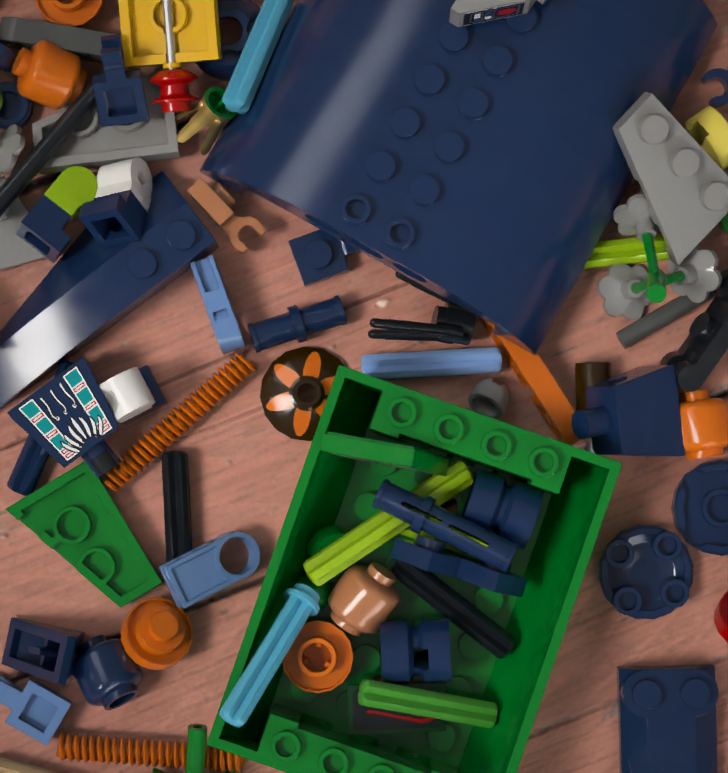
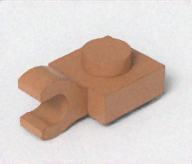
(216, 204)

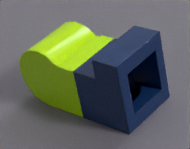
(55, 210)

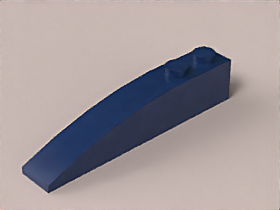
(98, 288)

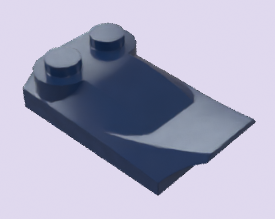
(667, 719)

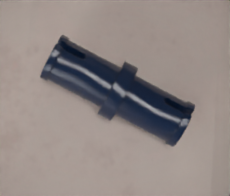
(297, 323)

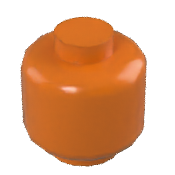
(49, 74)
(703, 424)

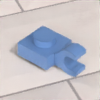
(35, 709)

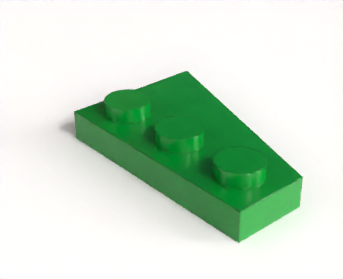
(89, 531)

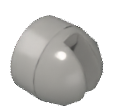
(489, 398)

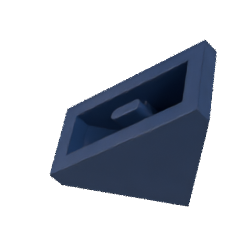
(42, 650)

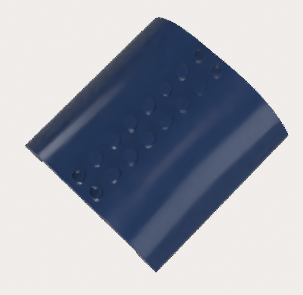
(462, 149)

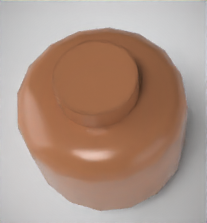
(363, 598)

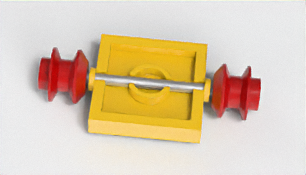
(169, 36)

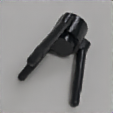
(448, 323)

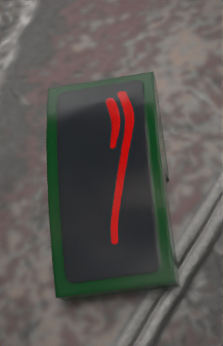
(370, 720)

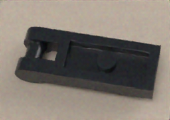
(704, 344)

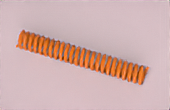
(212, 394)
(214, 760)

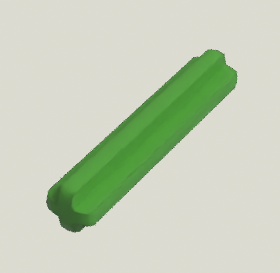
(427, 703)

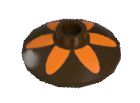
(281, 388)

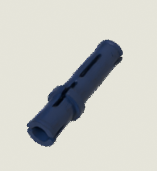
(391, 499)

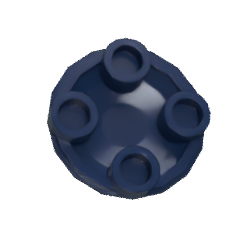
(646, 572)

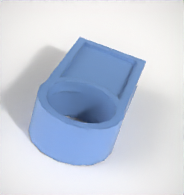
(218, 304)
(200, 570)

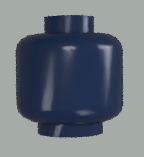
(106, 673)

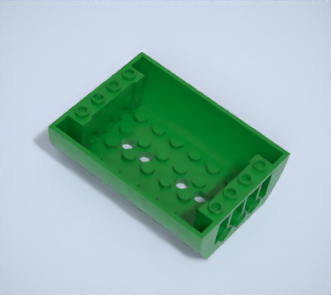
(309, 729)

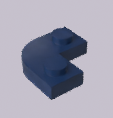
(432, 556)

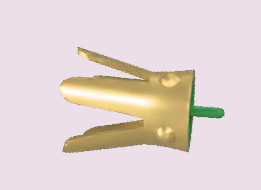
(211, 112)

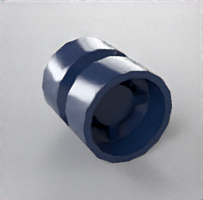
(502, 508)
(397, 653)

